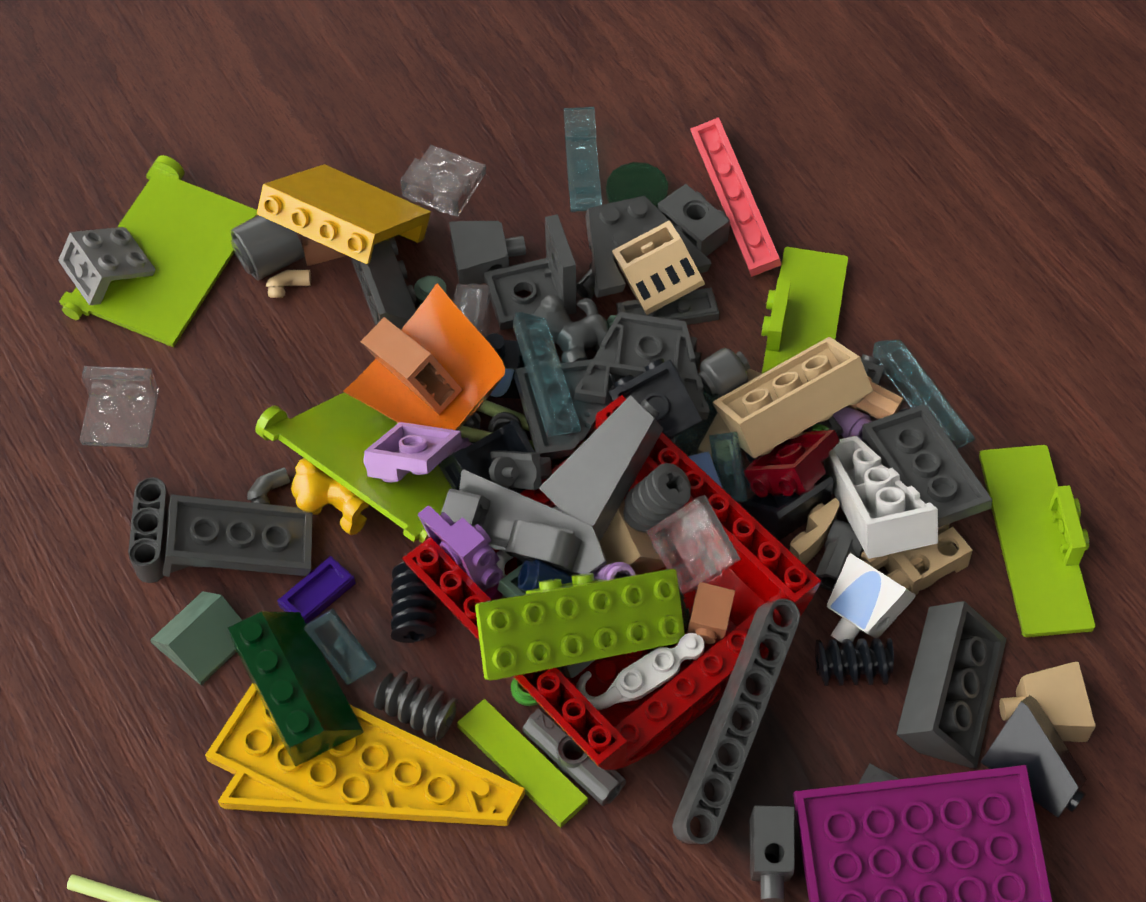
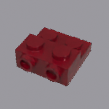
(792, 465)

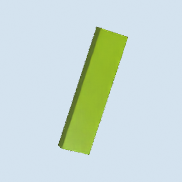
(522, 763)

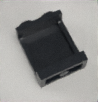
(477, 456)

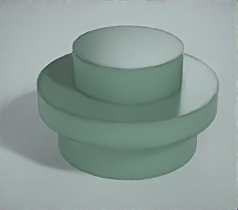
(425, 285)

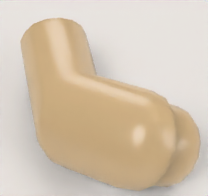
(287, 278)

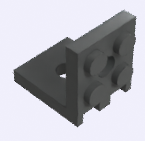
(541, 277)

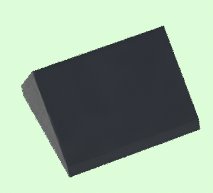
(787, 513)

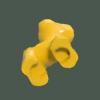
(316, 489)

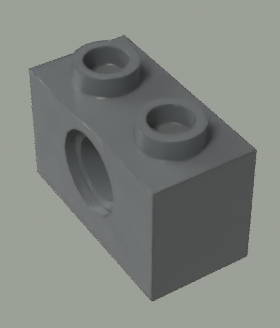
(696, 218)

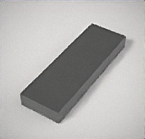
(692, 308)

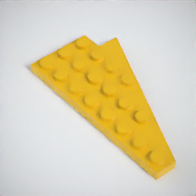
(369, 776)

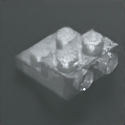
(442, 180)
(693, 544)

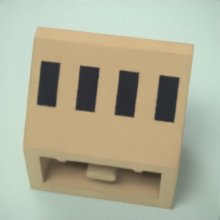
(658, 267)

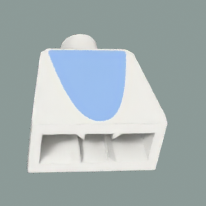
(865, 600)

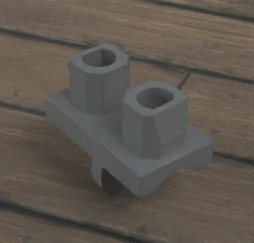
(519, 469)

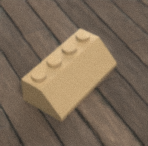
(794, 396)

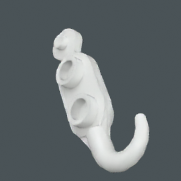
(646, 673)

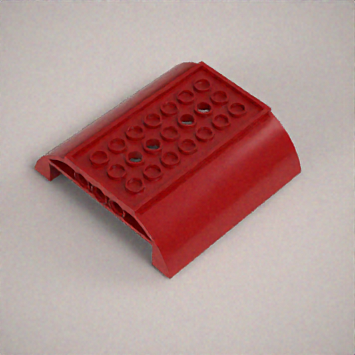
(643, 726)

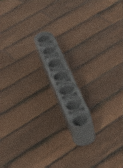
(723, 732)

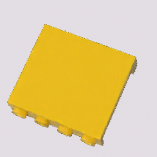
(341, 211)

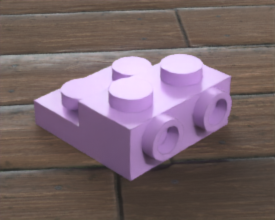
(409, 449)

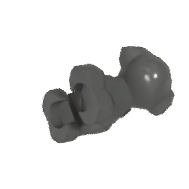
(572, 336)

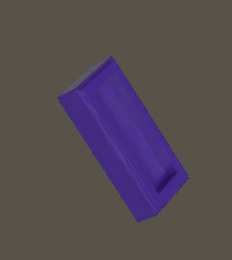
(317, 590)

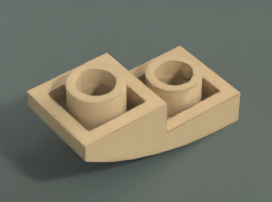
(819, 523)

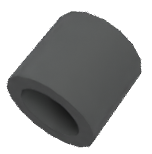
(265, 246)

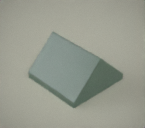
(199, 636)

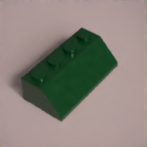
(294, 684)

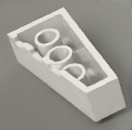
(876, 503)

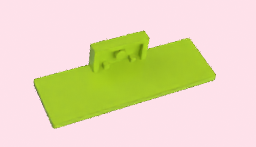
(803, 304)
(1039, 540)
(578, 622)

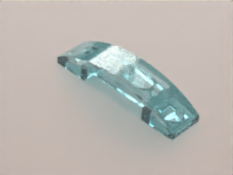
(582, 158)

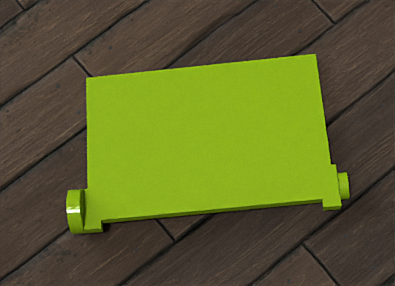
(186, 241)
(335, 442)

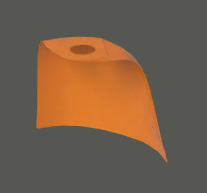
(459, 349)

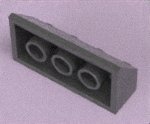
(385, 285)
(952, 685)

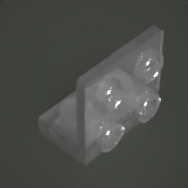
(119, 406)

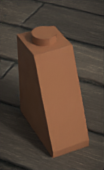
(412, 365)

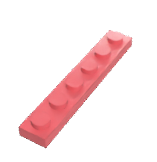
(735, 197)

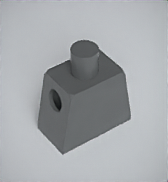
(481, 248)
(772, 834)

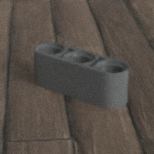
(148, 515)

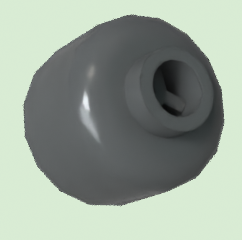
(723, 372)

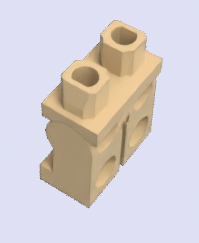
(925, 565)

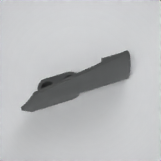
(525, 526)

